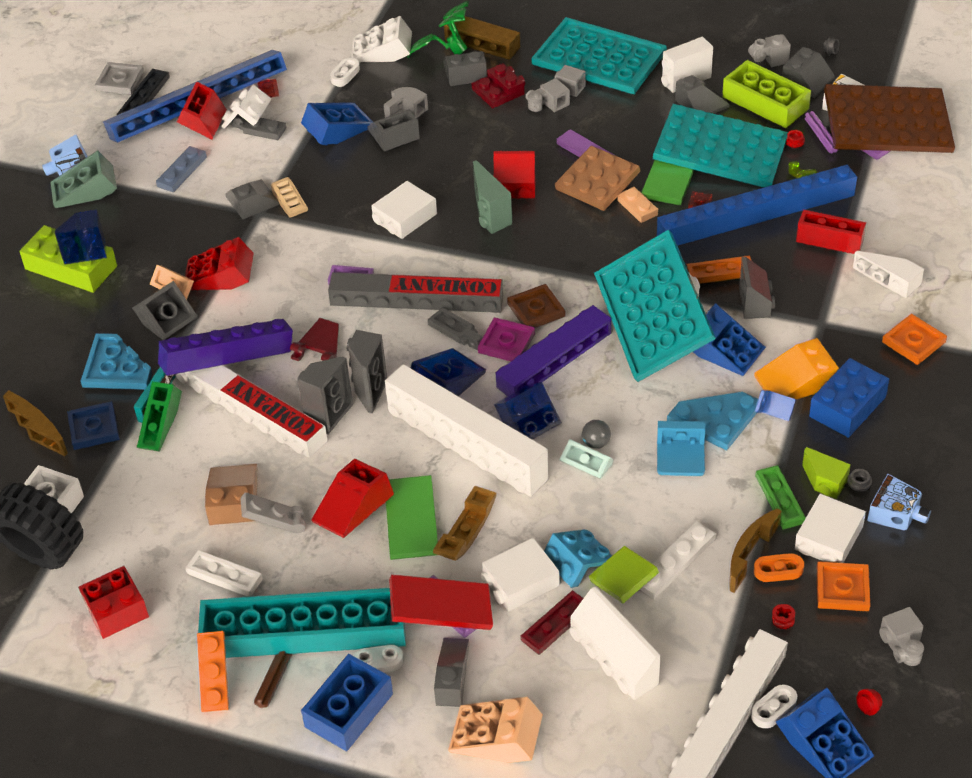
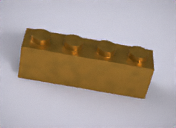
(487, 37)

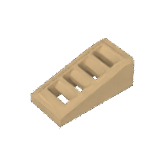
(288, 196)

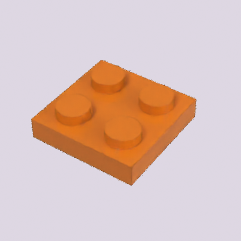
(914, 339)
(843, 586)

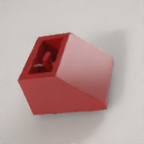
(202, 111)
(113, 602)

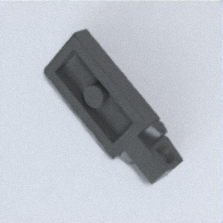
(263, 128)
(455, 328)

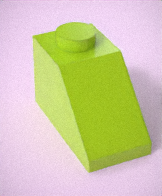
(825, 472)

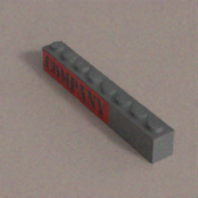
(416, 292)

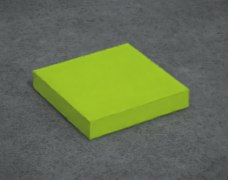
(623, 574)

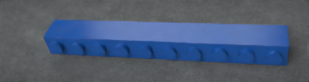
(171, 104)
(759, 205)

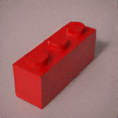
(830, 232)

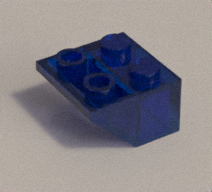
(81, 238)
(529, 411)

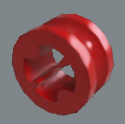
(782, 622)

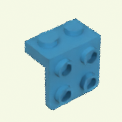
(680, 448)
(574, 553)

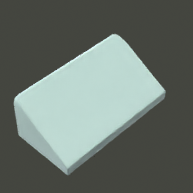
(586, 459)

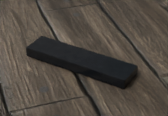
(146, 90)

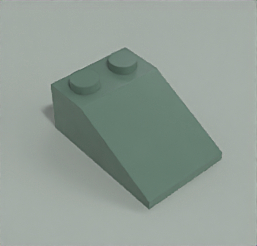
(84, 182)
(492, 200)

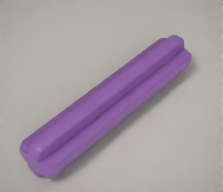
(821, 131)

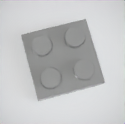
(119, 78)

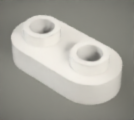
(344, 72)
(378, 657)
(772, 707)

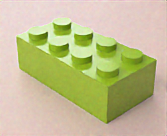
(766, 93)
(44, 257)

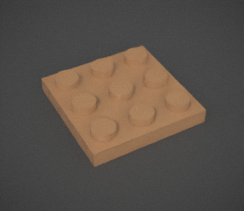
(597, 178)

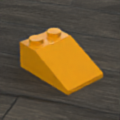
(798, 371)

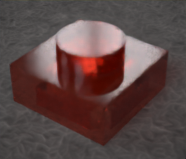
(269, 87)
(699, 198)

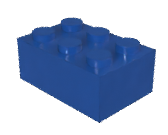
(849, 397)
(347, 702)

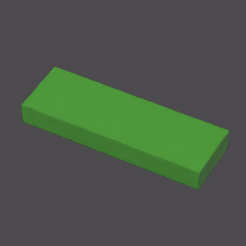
(780, 496)

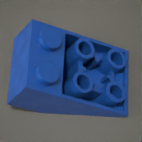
(734, 345)
(825, 736)

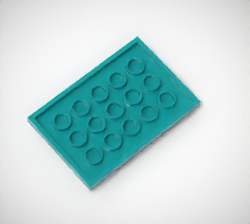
(603, 54)
(720, 146)
(654, 306)

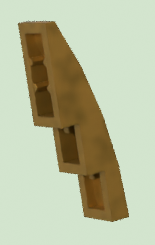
(37, 424)

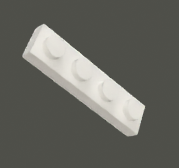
(678, 558)

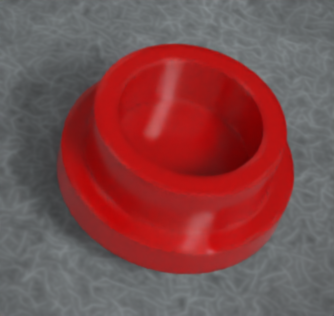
(795, 139)
(869, 701)

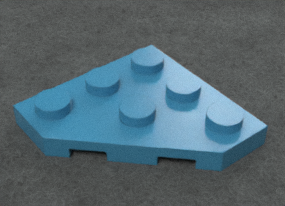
(114, 365)
(723, 415)

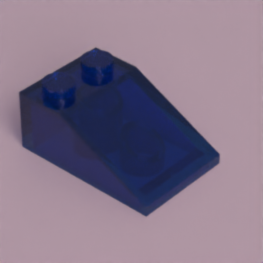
(449, 370)

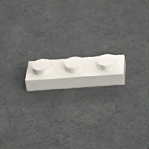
(224, 573)

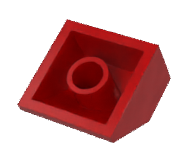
(516, 172)

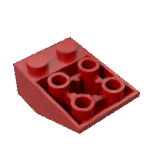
(221, 266)
(352, 497)

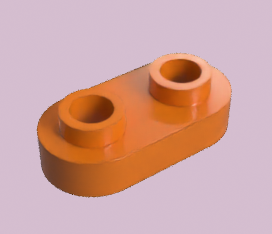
(778, 567)

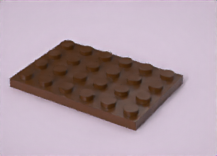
(888, 118)

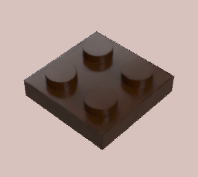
(536, 306)

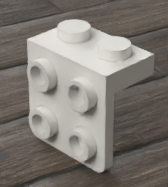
(249, 106)

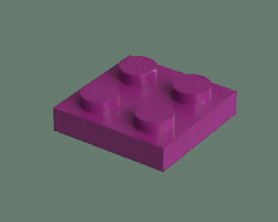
(506, 339)

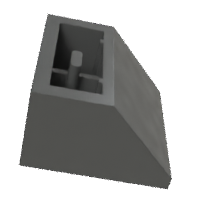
(395, 130)

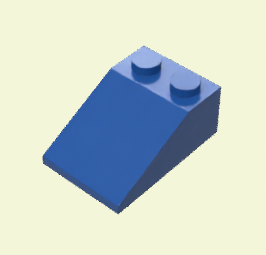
(334, 121)

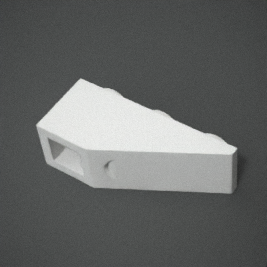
(892, 272)

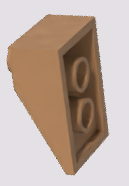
(224, 491)

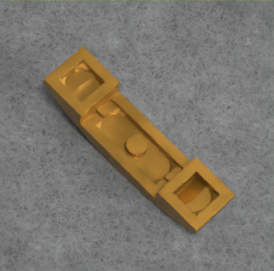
(468, 524)
(761, 528)

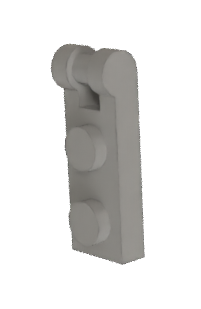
(272, 513)

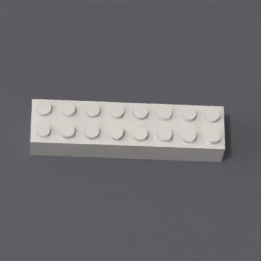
(467, 430)

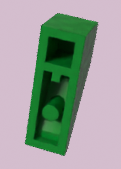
(158, 415)

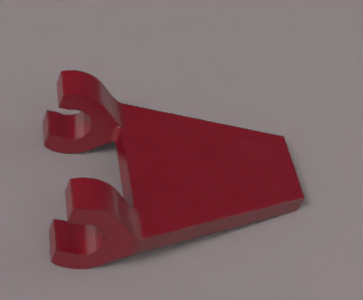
(320, 338)

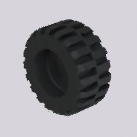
(37, 526)

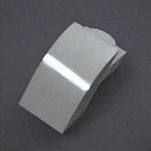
(405, 99)

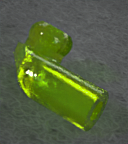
(795, 171)

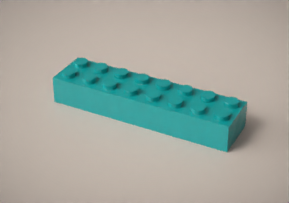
(303, 622)

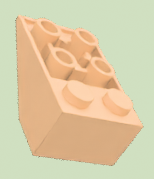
(497, 730)

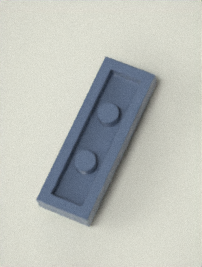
(181, 169)

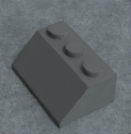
(367, 367)
(326, 391)

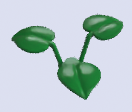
(454, 42)

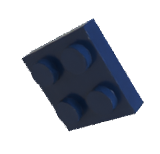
(93, 425)

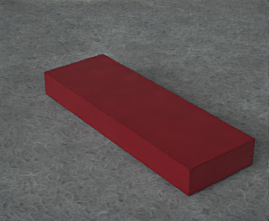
(552, 624)

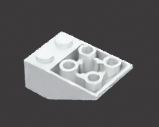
(383, 42)

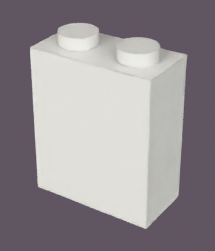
(687, 60)
(404, 209)
(829, 530)
(520, 574)

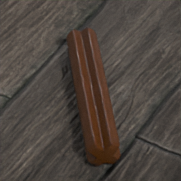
(272, 679)

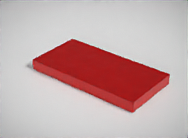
(440, 602)

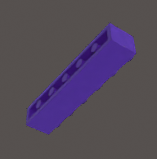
(224, 346)
(554, 351)

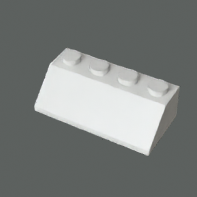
(615, 644)

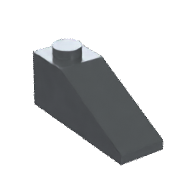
(451, 672)

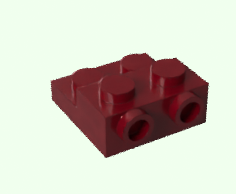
(499, 85)

